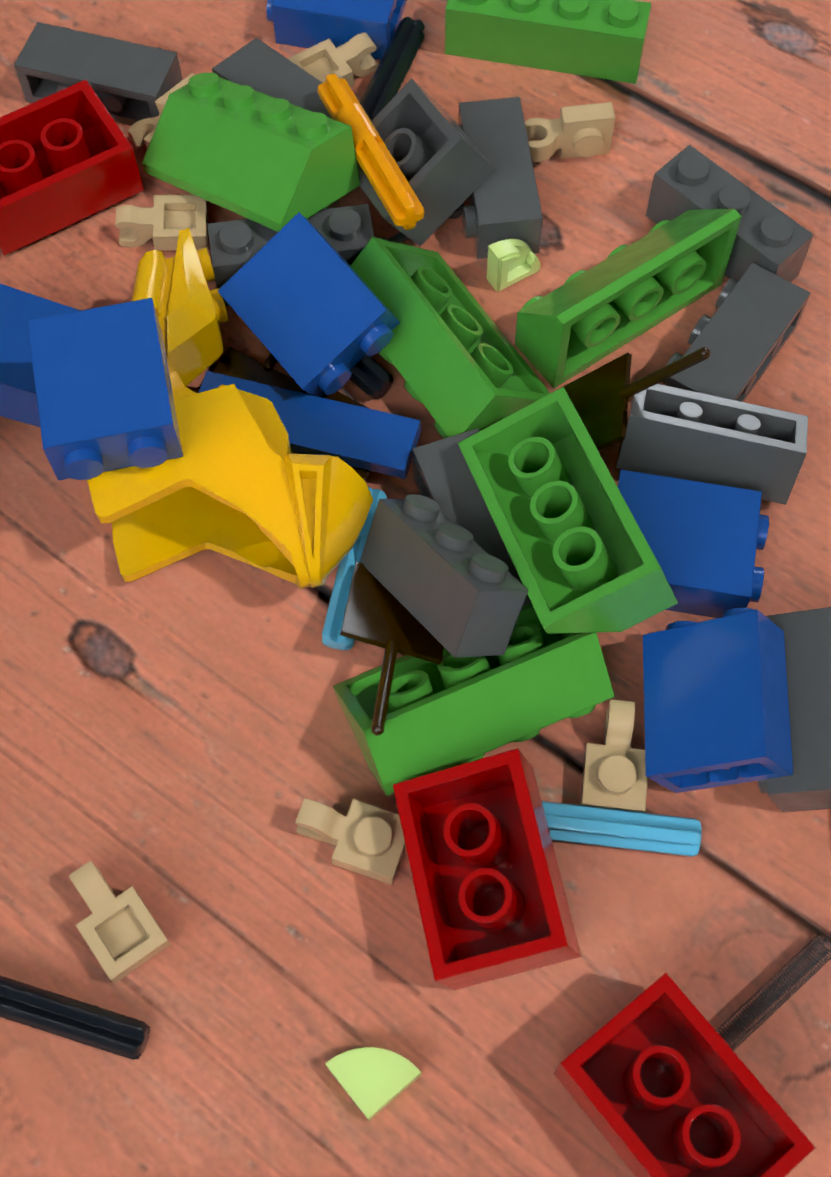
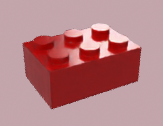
(60, 165)
(485, 871)
(679, 1095)

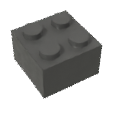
(431, 154)

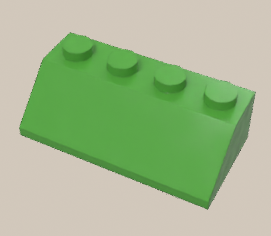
(554, 35)
(251, 151)
(626, 293)
(445, 340)
(565, 521)
(474, 703)

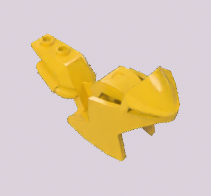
(237, 474)

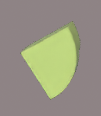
(510, 263)
(372, 1077)

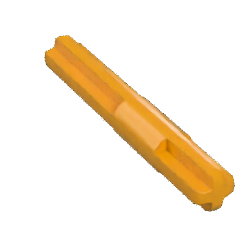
(372, 153)

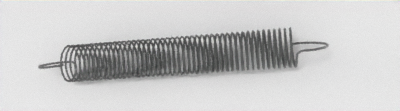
(764, 1000)

